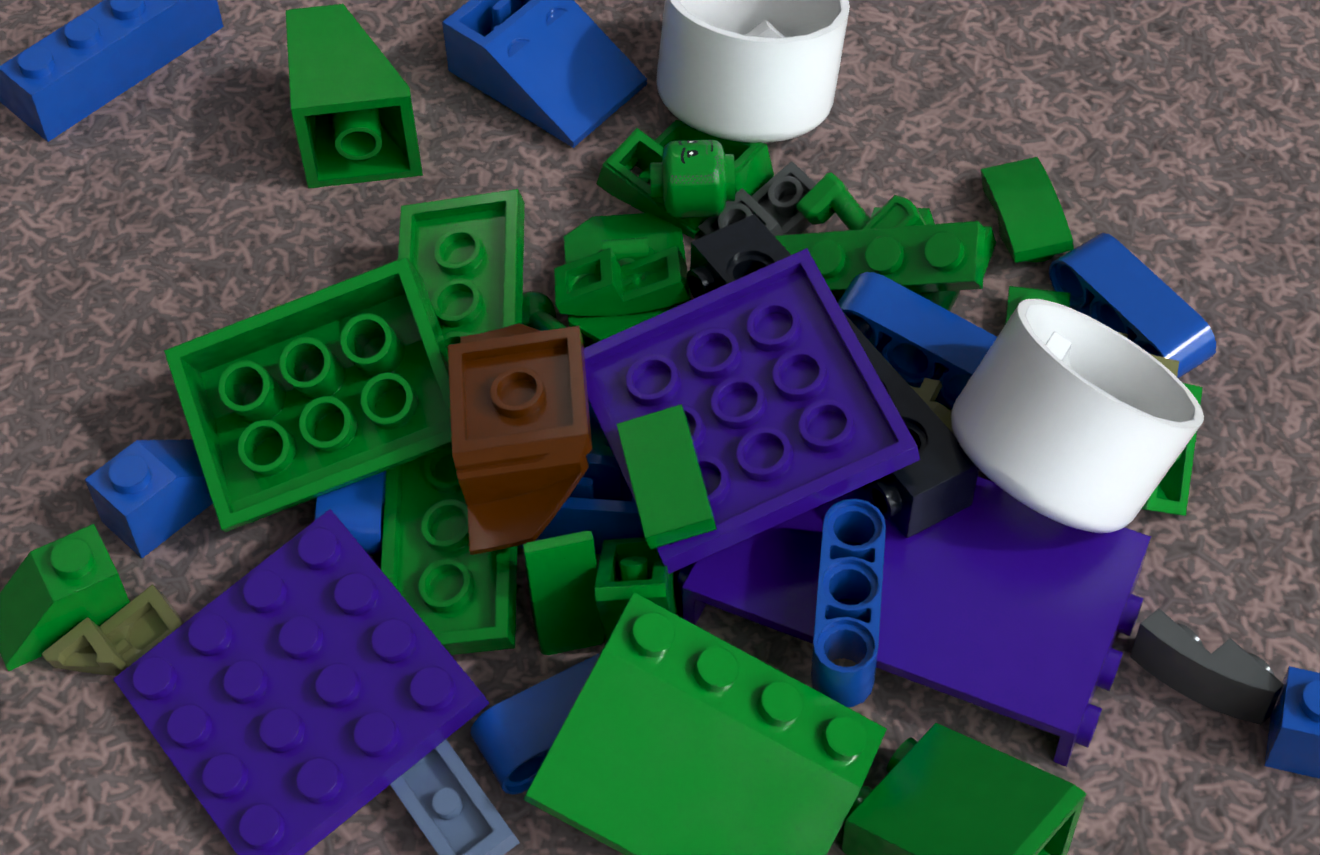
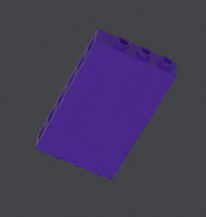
(973, 606)

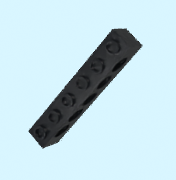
(912, 496)

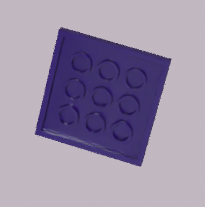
(770, 393)
(299, 693)

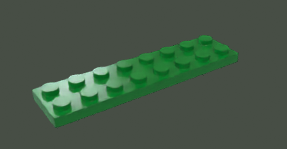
(474, 277)

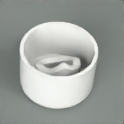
(751, 65)
(1073, 417)

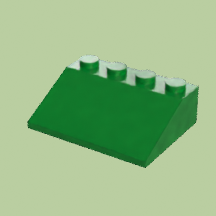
(316, 393)
(701, 749)

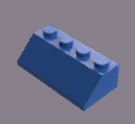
(100, 58)

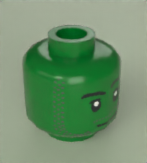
(693, 178)

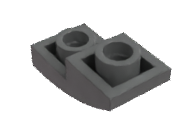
(772, 204)
(1224, 681)

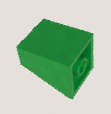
(347, 102)
(962, 800)

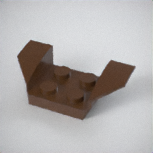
(517, 429)

